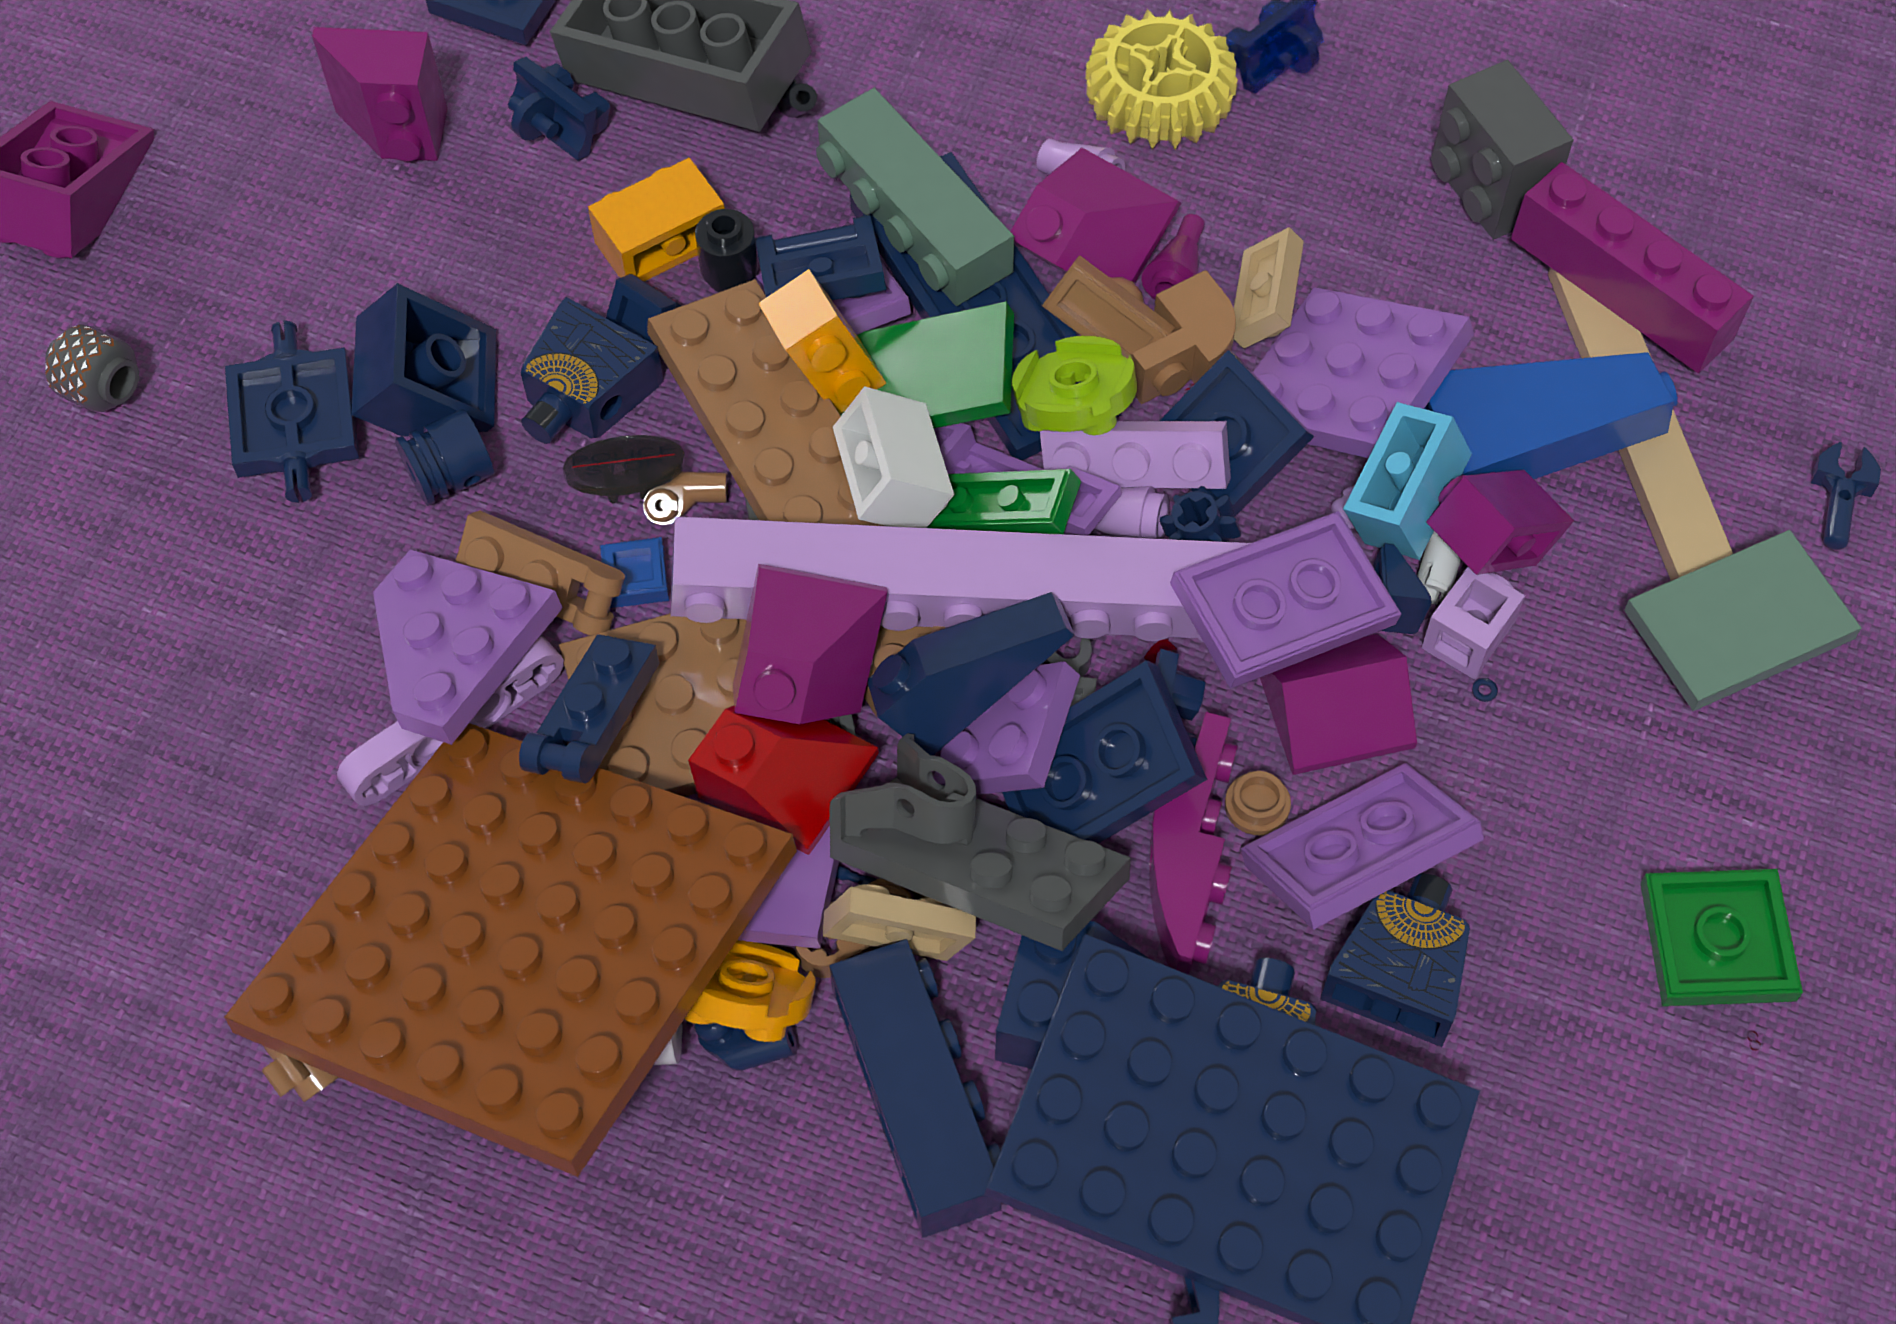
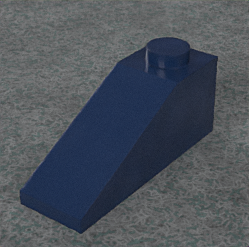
(961, 671)

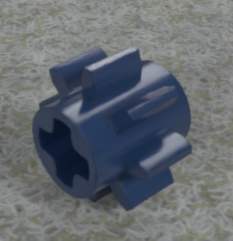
(1201, 518)

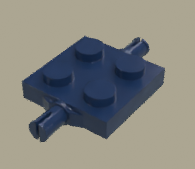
(291, 412)

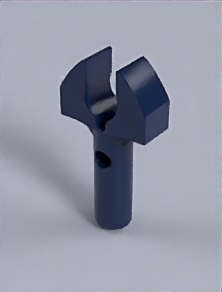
(1843, 491)

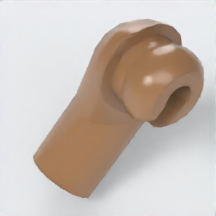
(683, 492)

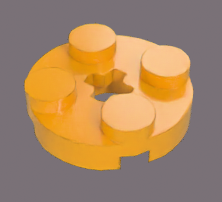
(756, 992)

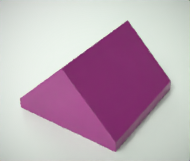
(1343, 705)

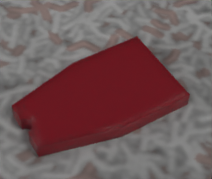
(1161, 644)

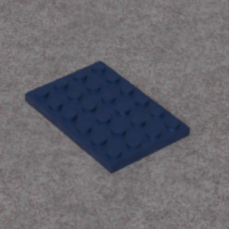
(1234, 1143)

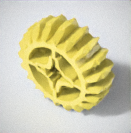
(1161, 78)

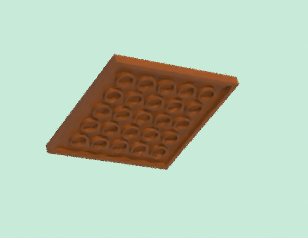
(514, 946)

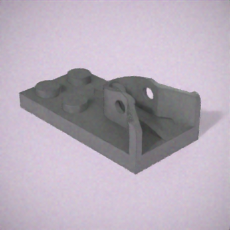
(973, 852)

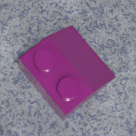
(385, 89)

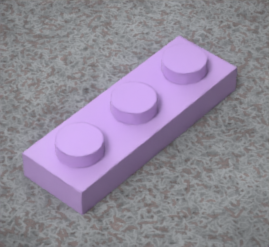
(1146, 453)

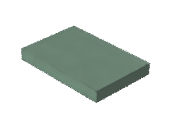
(1742, 619)

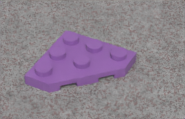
(453, 638)

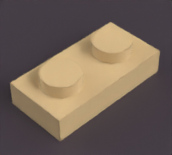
(1267, 287)
(879, 919)

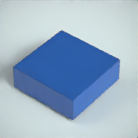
(643, 568)

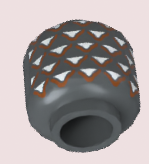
(91, 368)

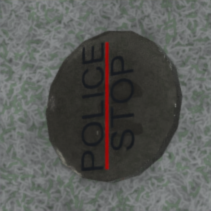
(624, 466)

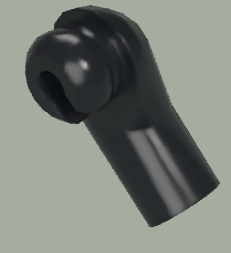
(797, 99)

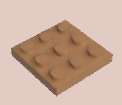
(679, 700)

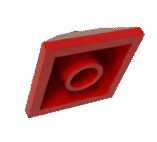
(779, 771)

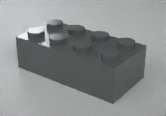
(687, 54)

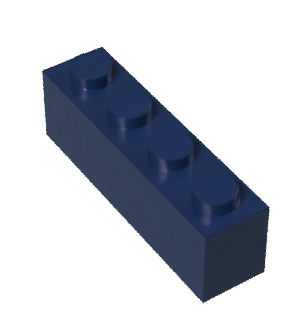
(916, 1085)

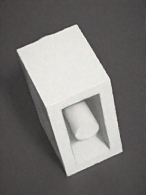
(892, 460)

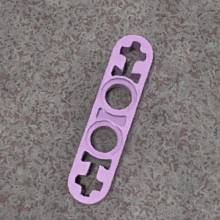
(399, 755)

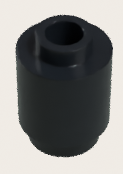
(726, 249)

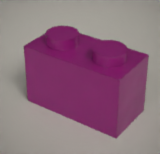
(1498, 520)

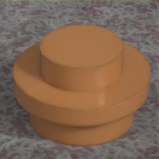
(1257, 803)

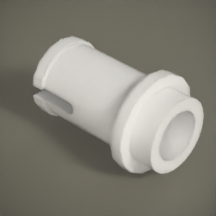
(1438, 568)

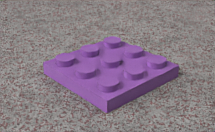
(1357, 358)

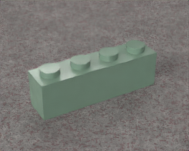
(915, 197)

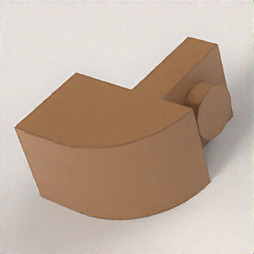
(1201, 336)

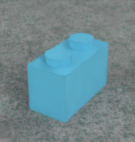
(1403, 478)

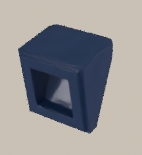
(1404, 588)

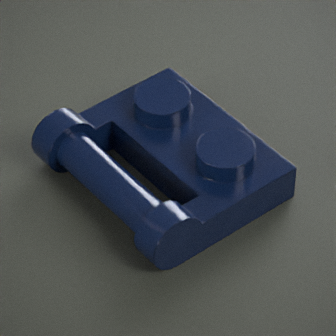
(840, 259)

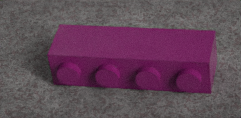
(1631, 267)

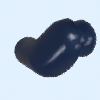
(741, 1051)

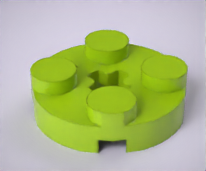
(1054, 402)

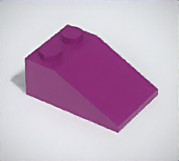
(65, 176)

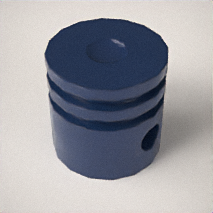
(445, 456)

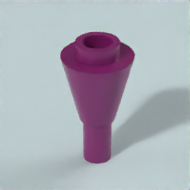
(1177, 259)

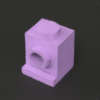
(1472, 621)

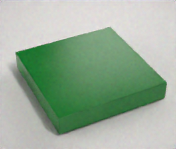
(1720, 937)

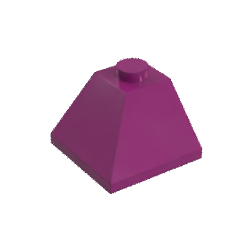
(1094, 213)
(806, 646)

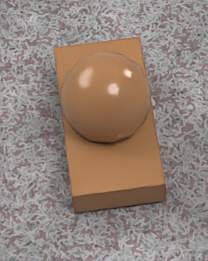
(1105, 308)

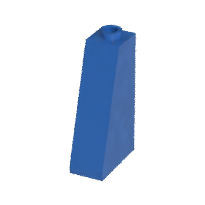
(1555, 411)

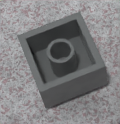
(1496, 144)

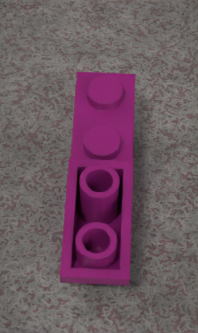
(1187, 855)

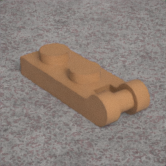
(525, 556)

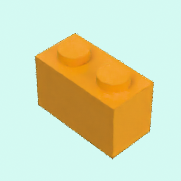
(653, 220)
(821, 341)

